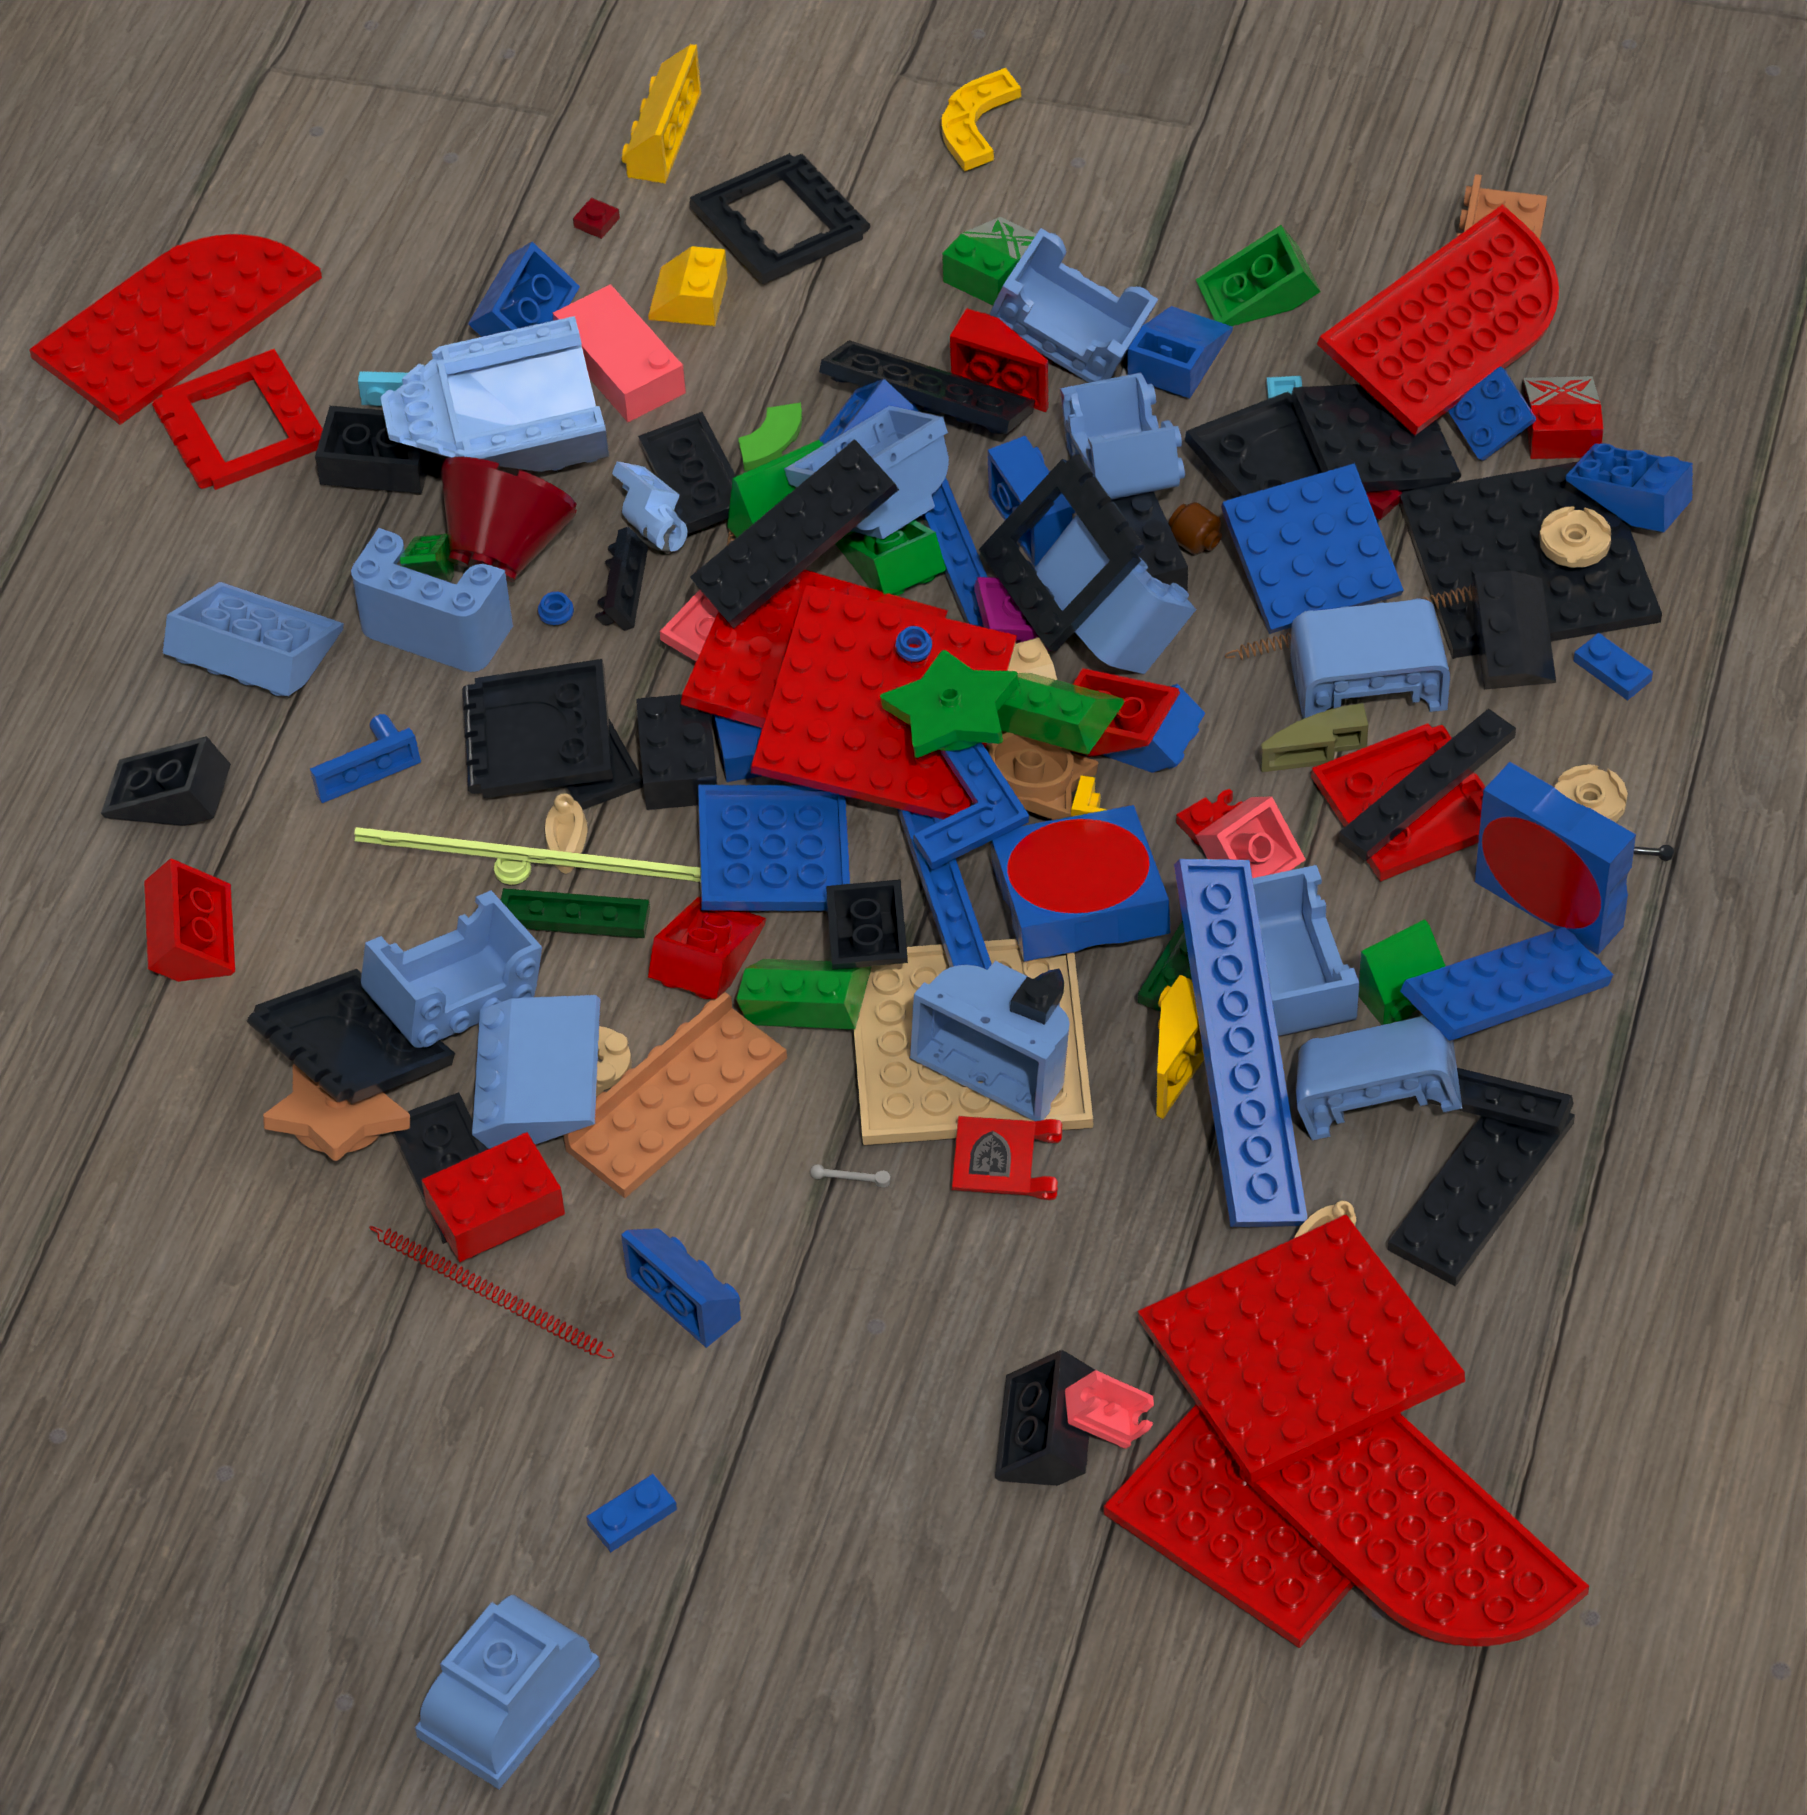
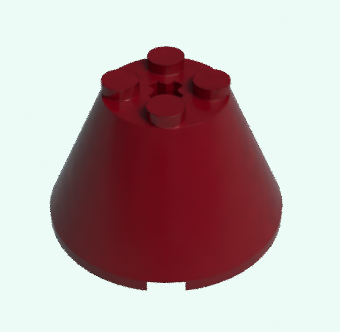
(500, 515)

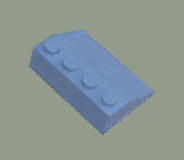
(249, 638)
(536, 1068)

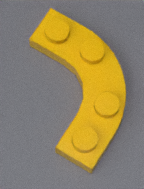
(964, 110)

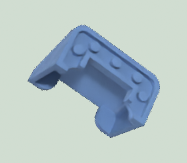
(1373, 1069)

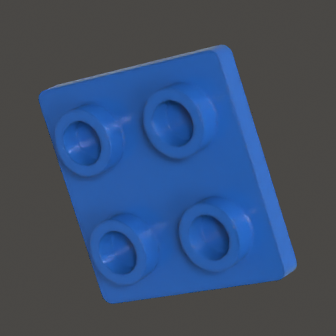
(1492, 413)

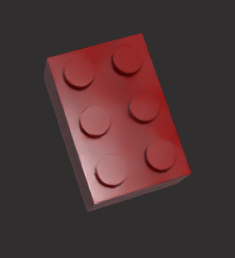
(493, 1196)

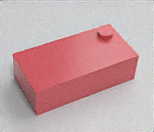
(624, 354)

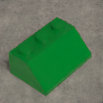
(762, 489)
(1058, 712)
(802, 994)

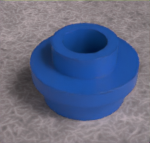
(555, 608)
(917, 636)

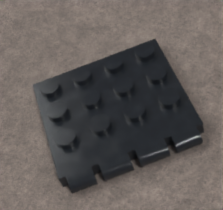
(1353, 427)
(1255, 447)
(537, 729)
(344, 1039)

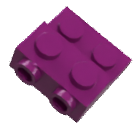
(1001, 611)

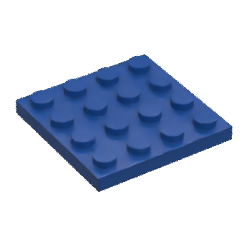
(1311, 546)
(770, 847)

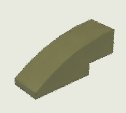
(1316, 739)

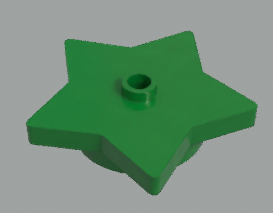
(952, 705)

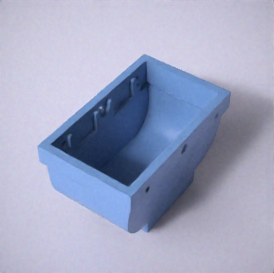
(909, 451)
(972, 1036)
(504, 1688)

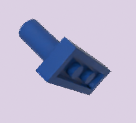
(369, 763)

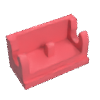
(1108, 1408)

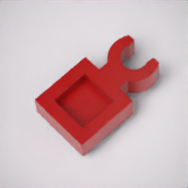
(1204, 813)

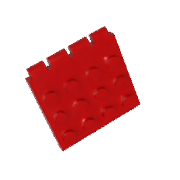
(1367, 774)

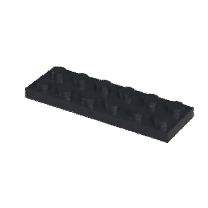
(929, 387)
(794, 533)
(1473, 1196)

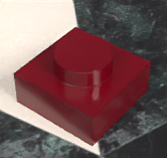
(596, 218)
(1383, 502)

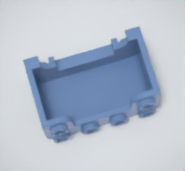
(1068, 314)
(1119, 436)
(428, 615)
(1133, 621)
(1369, 654)
(1301, 957)
(450, 978)

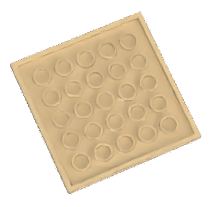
(915, 1103)

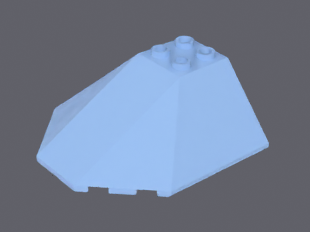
(503, 400)

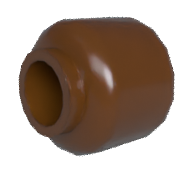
(1195, 528)

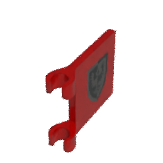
(998, 1156)

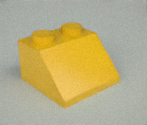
(691, 287)

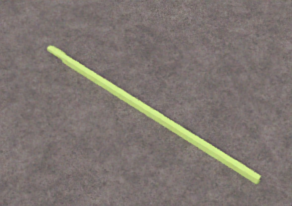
(527, 854)

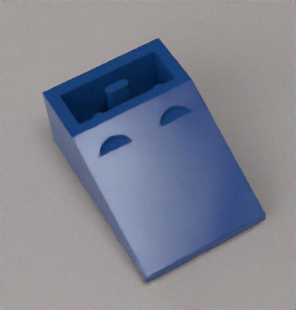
(1176, 350)
(1635, 485)

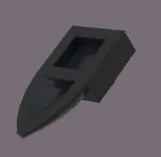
(1039, 996)

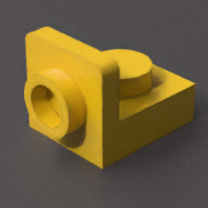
(1086, 799)

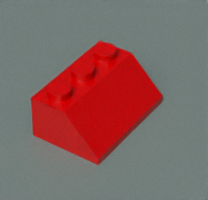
(188, 923)

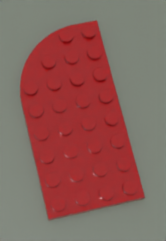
(172, 319)
(1450, 320)
(1423, 1538)

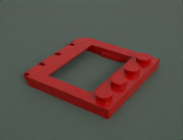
(197, 446)

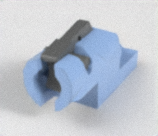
(651, 508)

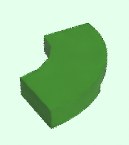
(773, 437)

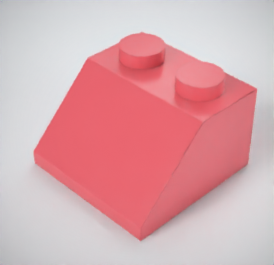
(1253, 833)

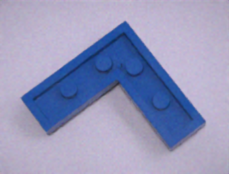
(992, 815)

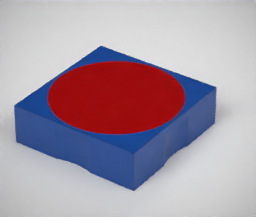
(1554, 857)
(1080, 883)

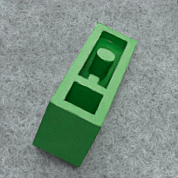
(429, 556)

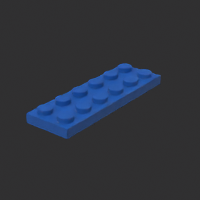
(1506, 983)

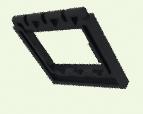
(748, 245)
(1101, 519)

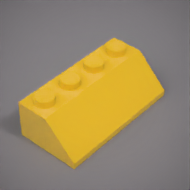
(664, 117)

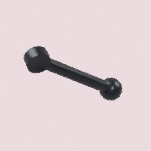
(1665, 852)

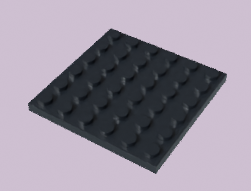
(1497, 527)

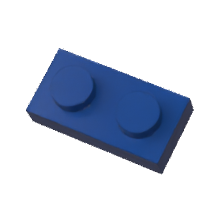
(1613, 666)
(631, 1513)

